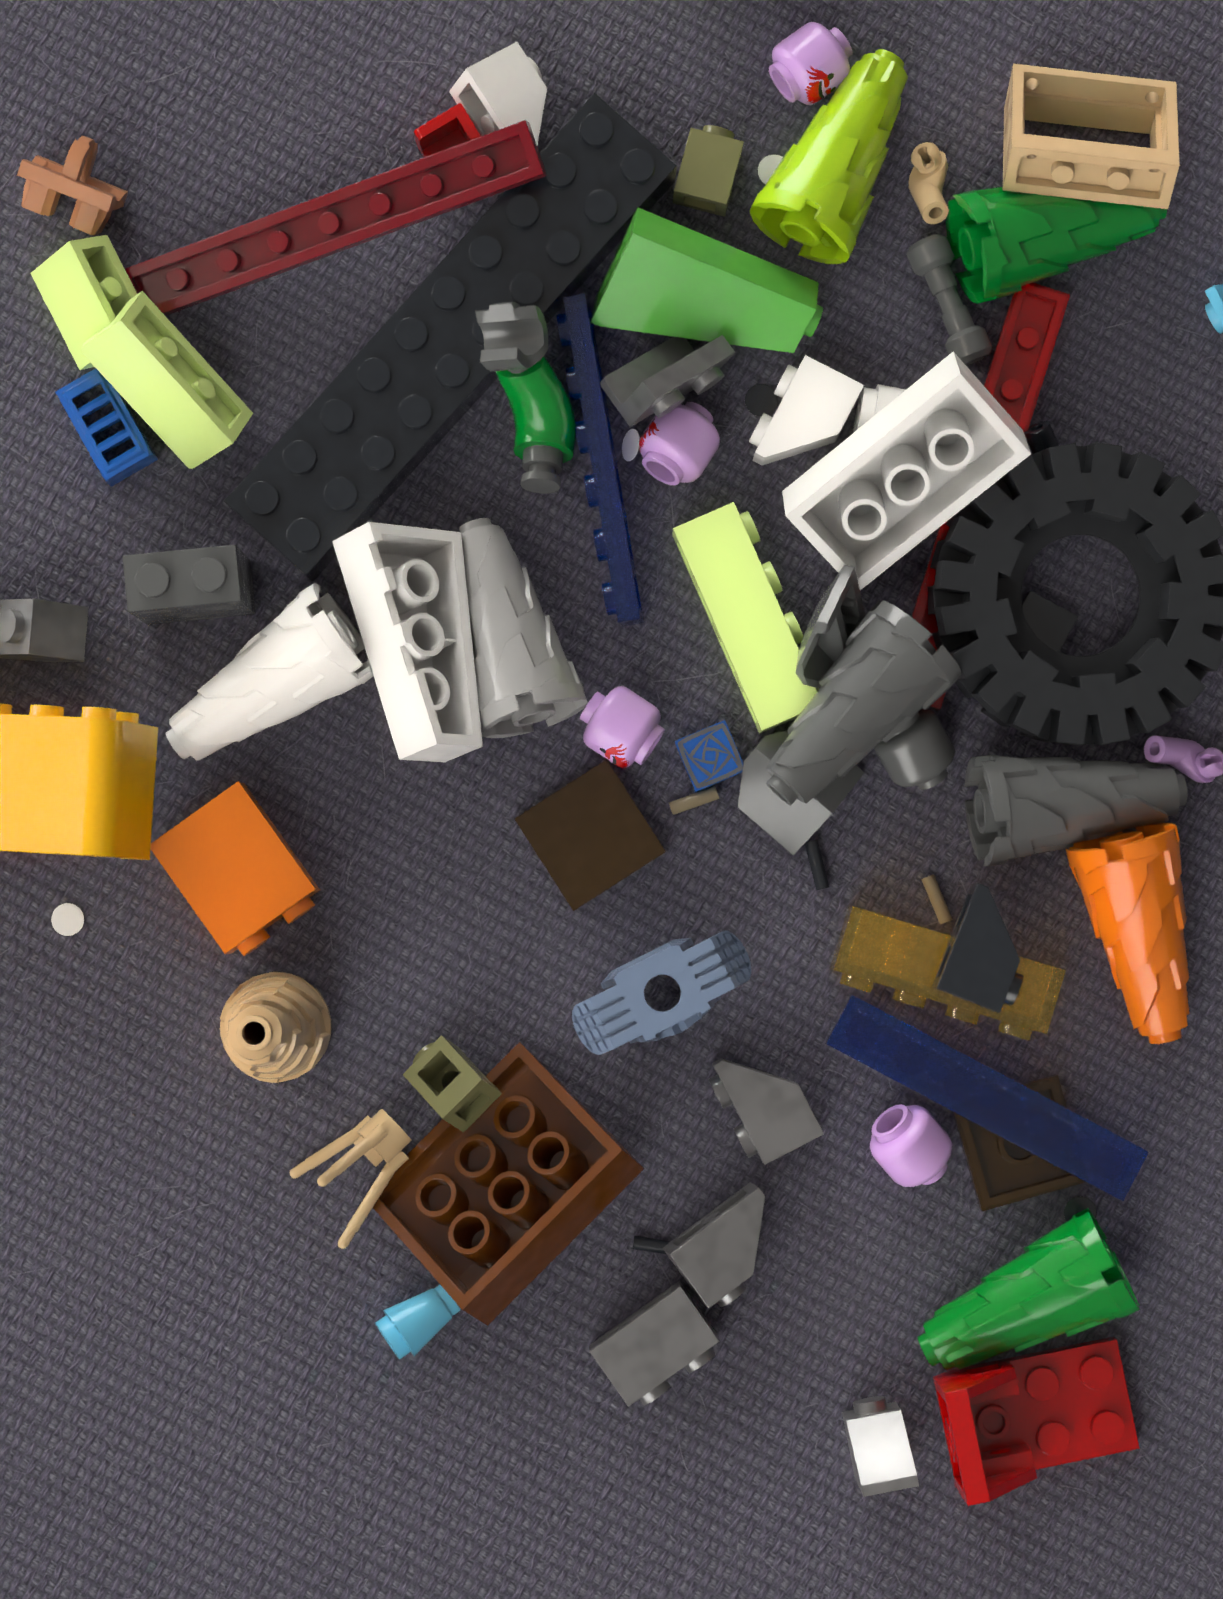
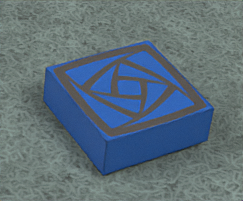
(709, 756)

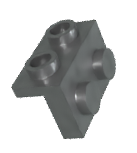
(663, 377)

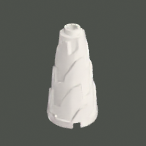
(275, 676)

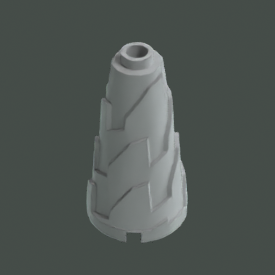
(515, 646)

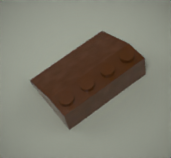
(508, 1191)

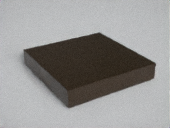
(590, 835)
(1004, 1170)

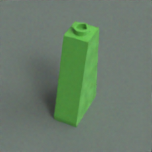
(701, 288)

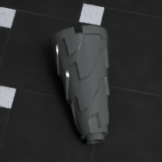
(863, 699)
(1054, 801)

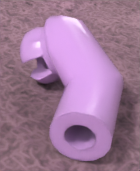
(1185, 756)

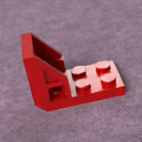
(1033, 1415)

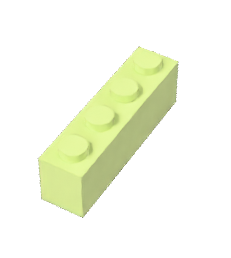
(745, 613)

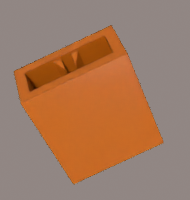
(235, 870)

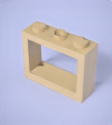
(1087, 167)

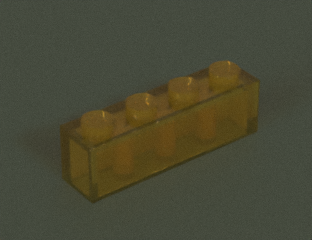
(907, 959)

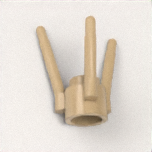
(377, 1140)

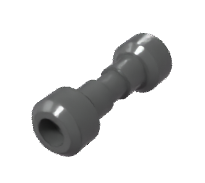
(932, 260)

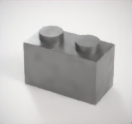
(655, 1345)

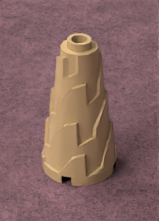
(294, 1026)

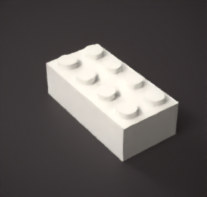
(905, 471)

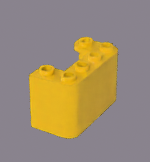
(76, 782)

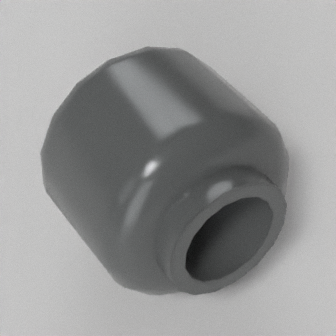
(918, 752)

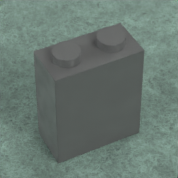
(189, 584)

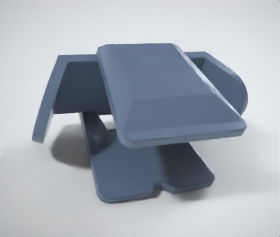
(622, 1012)

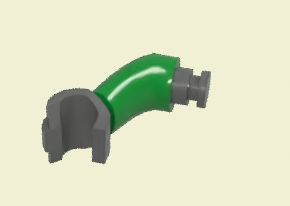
(541, 409)

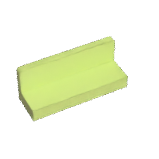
(167, 382)

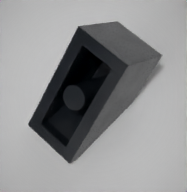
(980, 956)

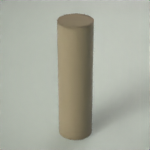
(693, 800)
(936, 899)

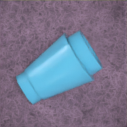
(416, 1320)

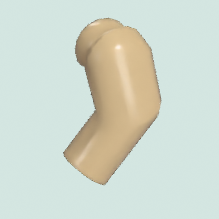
(927, 182)

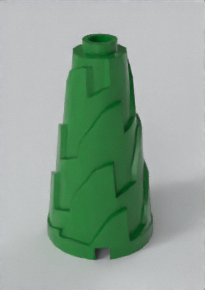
(1028, 237)
(1052, 1289)

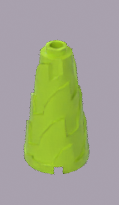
(827, 178)

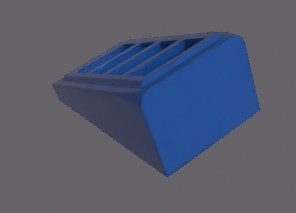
(129, 461)

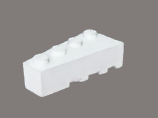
(416, 634)

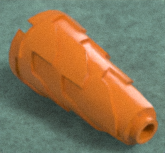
(1140, 916)

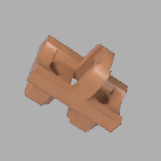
(49, 179)

